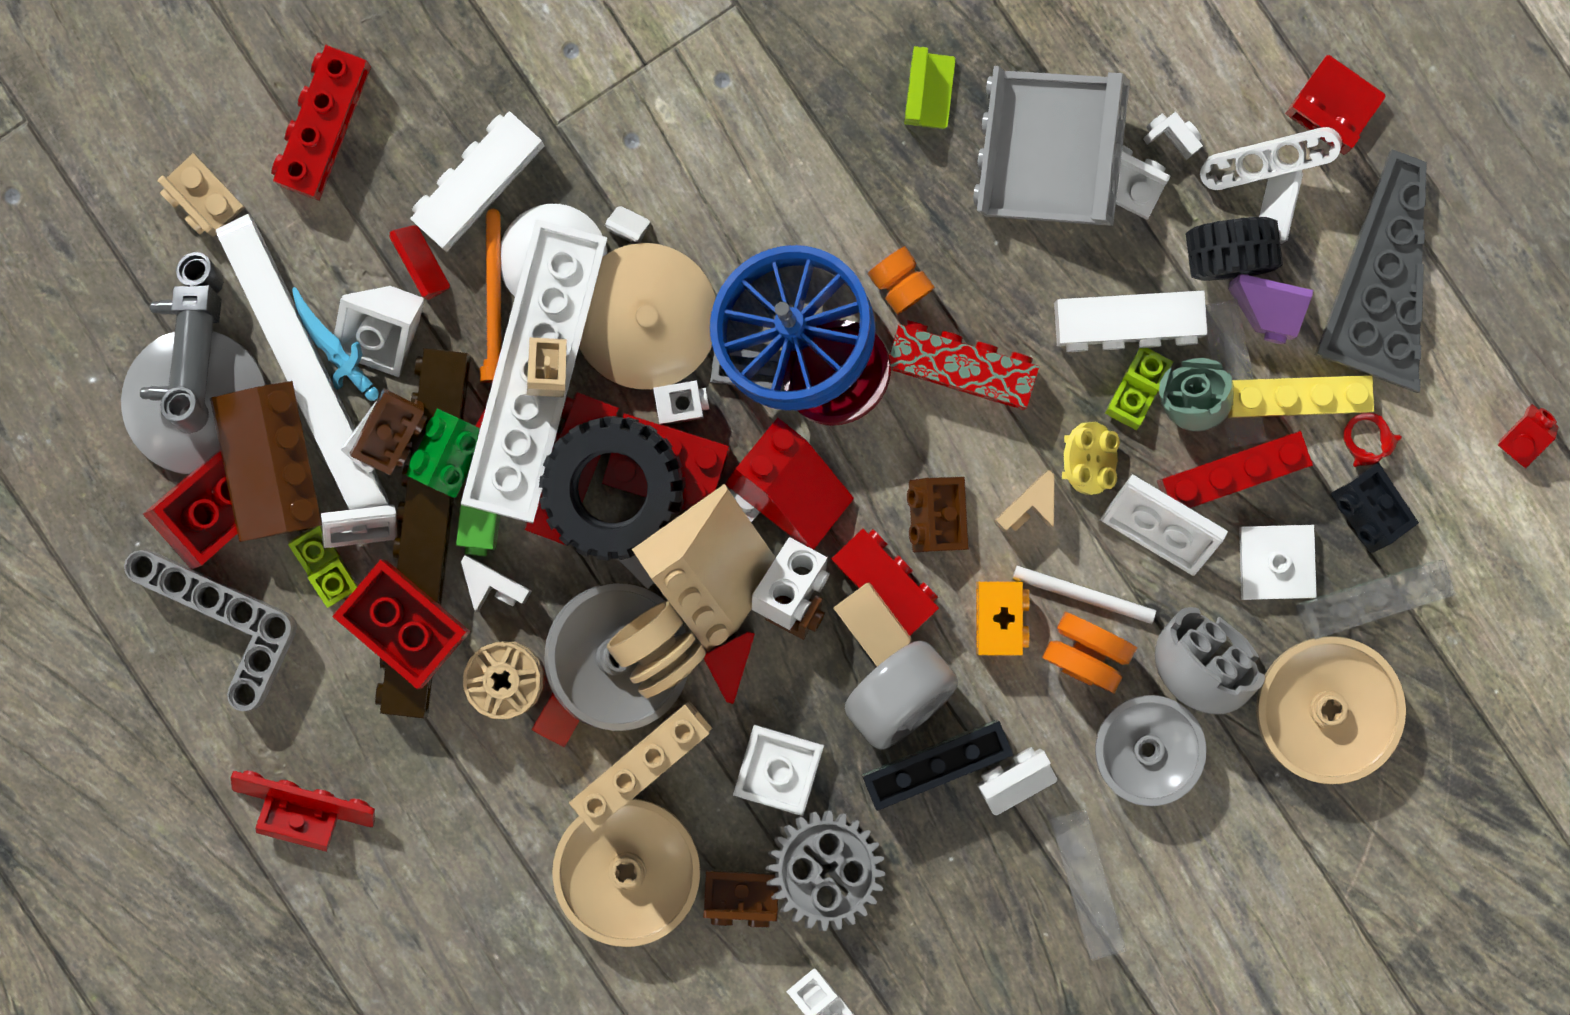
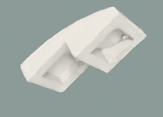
(817, 997)

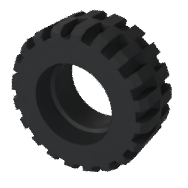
(562, 477)

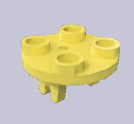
(1091, 458)

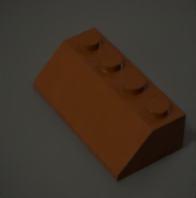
(265, 461)

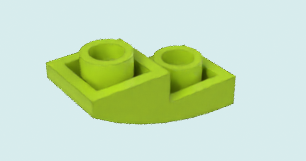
(1138, 387)
(323, 566)

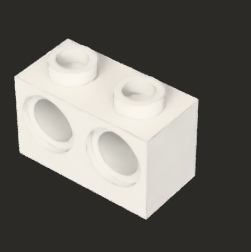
(783, 581)

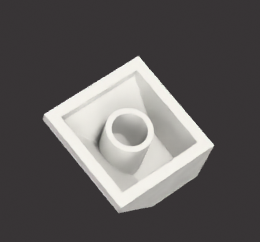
(382, 323)

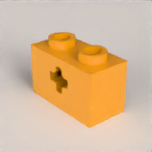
(989, 635)

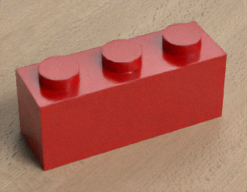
(867, 562)

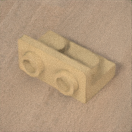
(201, 195)

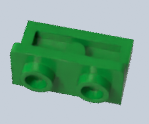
(444, 453)

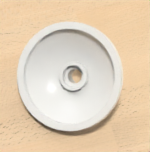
(518, 235)

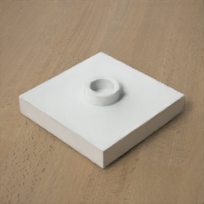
(1277, 562)
(778, 770)

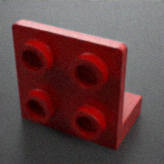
(1336, 100)

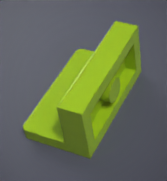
(929, 89)

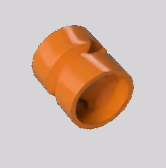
(900, 280)

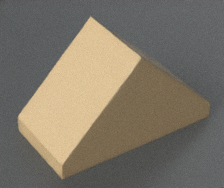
(546, 367)

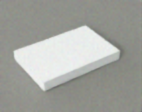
(1163, 525)

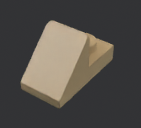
(1038, 497)

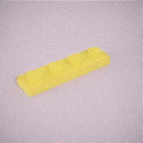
(1302, 396)

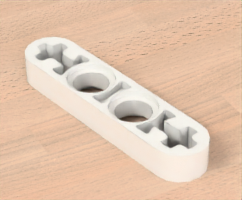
(1271, 162)

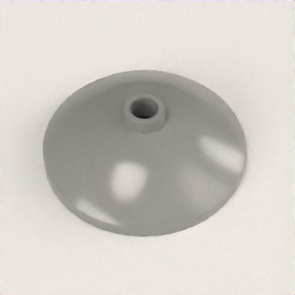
(1176, 757)

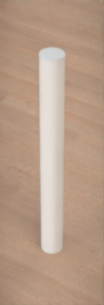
(1084, 594)

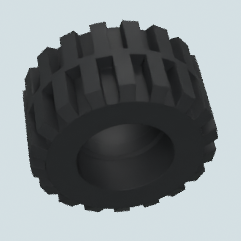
(1234, 248)

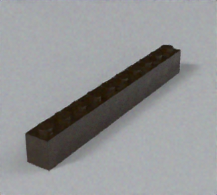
(425, 517)

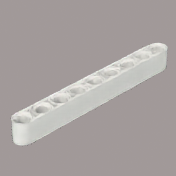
(298, 359)

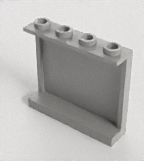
(1052, 146)

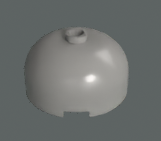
(1197, 679)

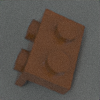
(740, 897)

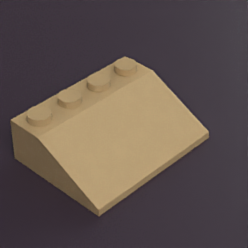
(708, 565)

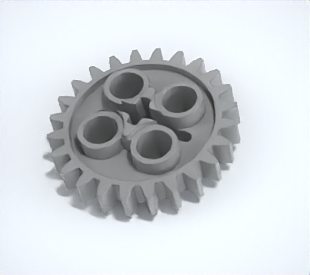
(802, 894)

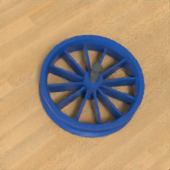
(792, 327)

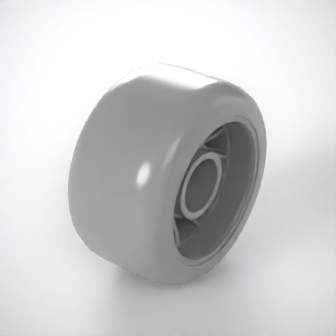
(901, 694)

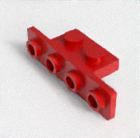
(297, 813)

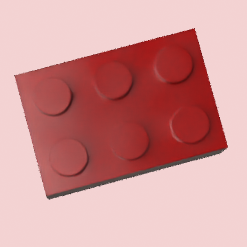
(700, 458)
(401, 624)

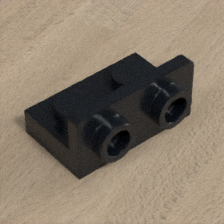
(1374, 508)

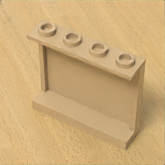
(641, 766)

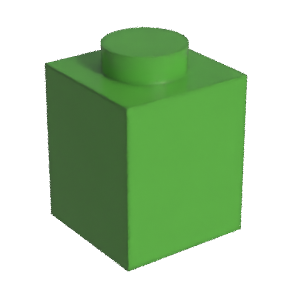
(477, 530)

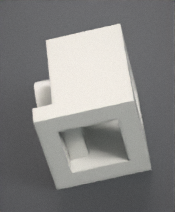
(666, 402)

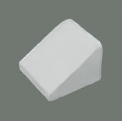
(627, 225)

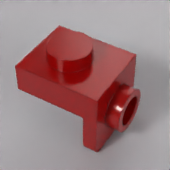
(1530, 435)

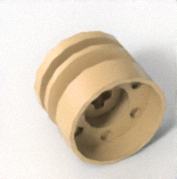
(660, 655)
(526, 680)

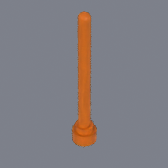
(493, 288)

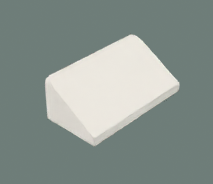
(1281, 200)

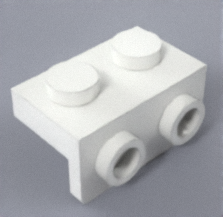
(1018, 781)

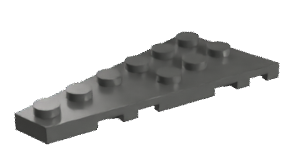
(1381, 295)

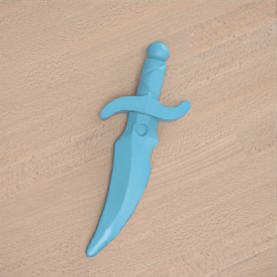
(332, 347)

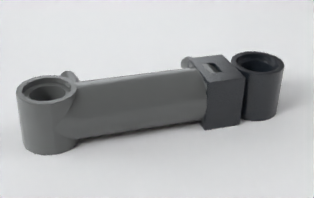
(196, 311)

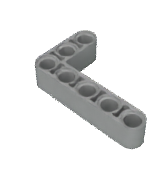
(224, 611)

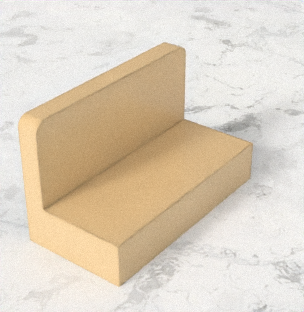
(872, 623)

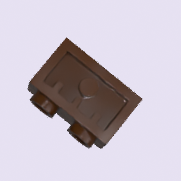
(388, 431)
(938, 514)

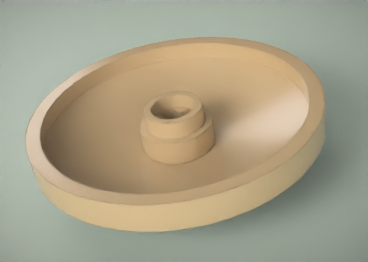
(648, 317)
(1331, 710)
(628, 876)

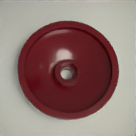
(858, 398)

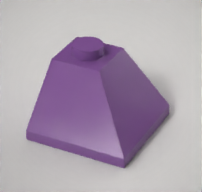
(1271, 306)

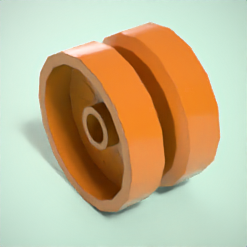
(1089, 653)

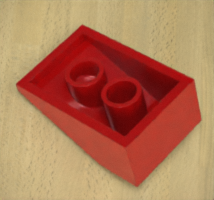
(791, 485)
(196, 513)

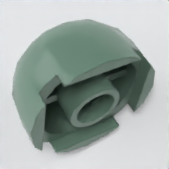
(1197, 394)

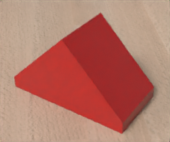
(728, 664)

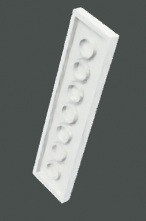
(518, 427)

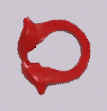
(1387, 439)

